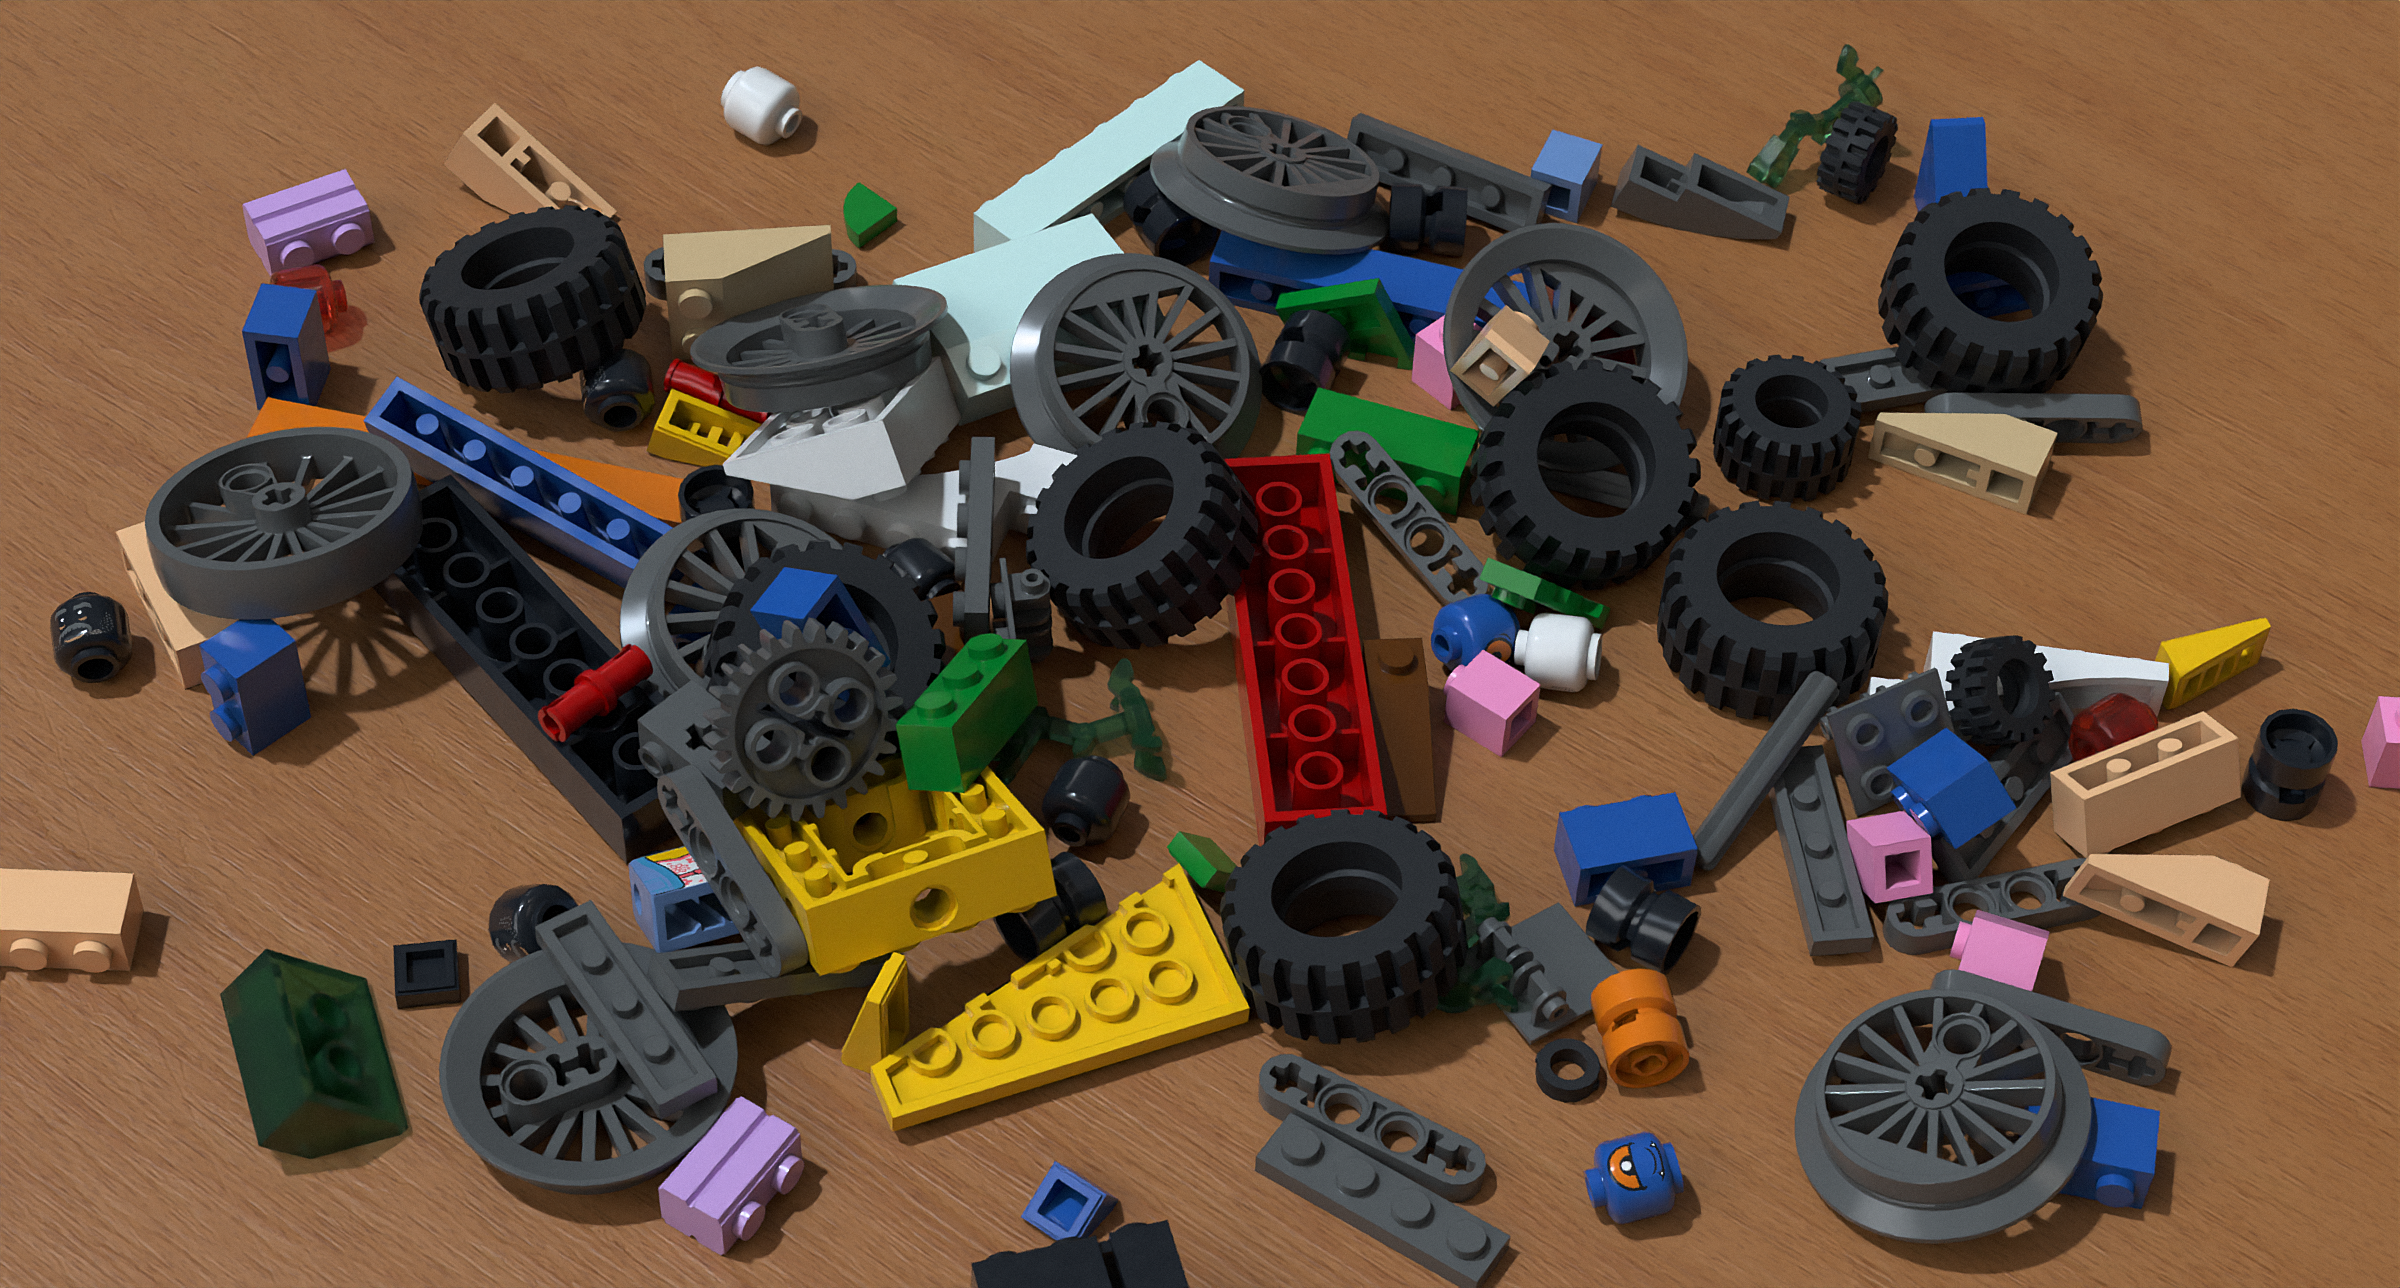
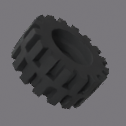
(1857, 152)
(1976, 691)

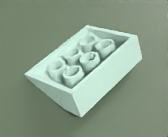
(987, 300)

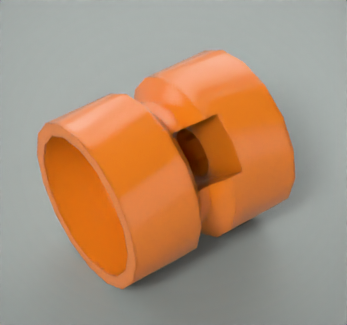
(1639, 1028)

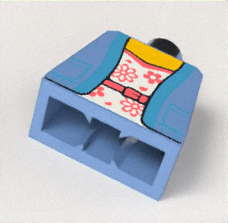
(675, 901)

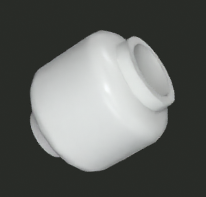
(761, 105)
(1559, 651)

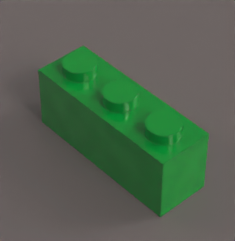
(1426, 449)
(967, 714)

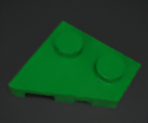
(1363, 311)
(1529, 591)

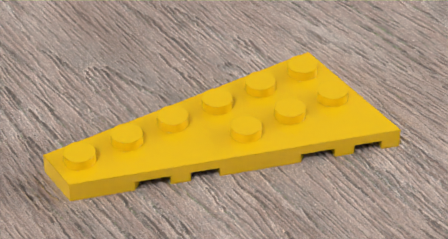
(1086, 1003)

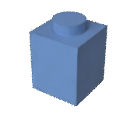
(1571, 169)

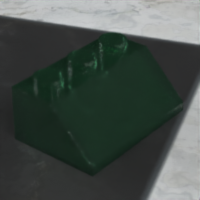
(311, 1057)

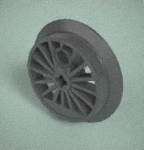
(1274, 181)
(1601, 281)
(1119, 283)
(822, 347)
(642, 605)
(571, 1083)
(1907, 1103)

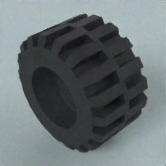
(1786, 428)

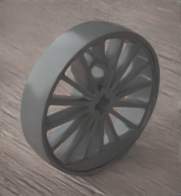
(236, 556)

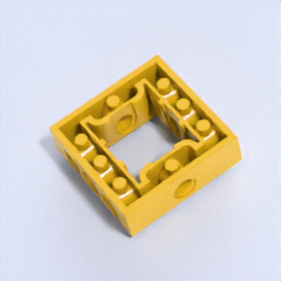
(969, 848)

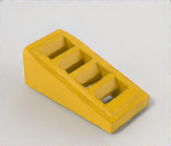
(695, 416)
(2210, 658)
(882, 1019)

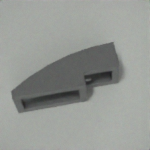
(1698, 197)

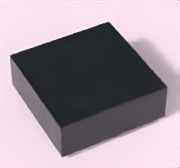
(427, 974)

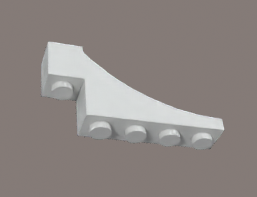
(928, 505)
(2077, 674)

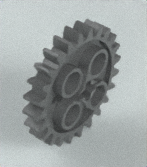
(782, 771)

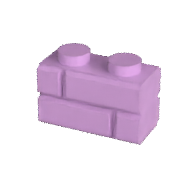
(309, 223)
(732, 1176)

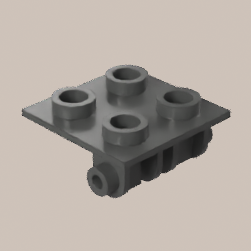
(1025, 610)
(1882, 730)
(1551, 965)

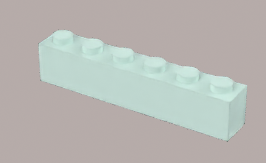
(1101, 166)

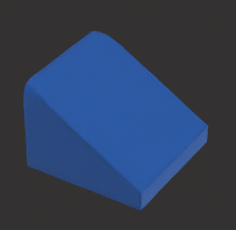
(1068, 1204)

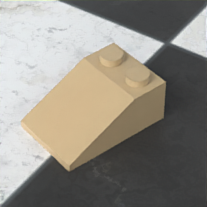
(737, 272)

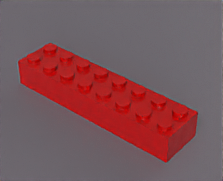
(1301, 651)

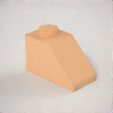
(1501, 355)

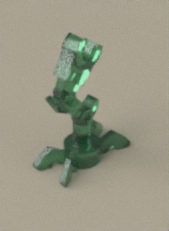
(1780, 151)
(1131, 721)
(1474, 985)

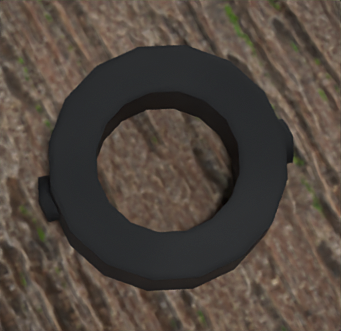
(1563, 1089)

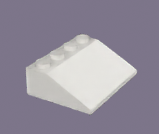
(853, 446)

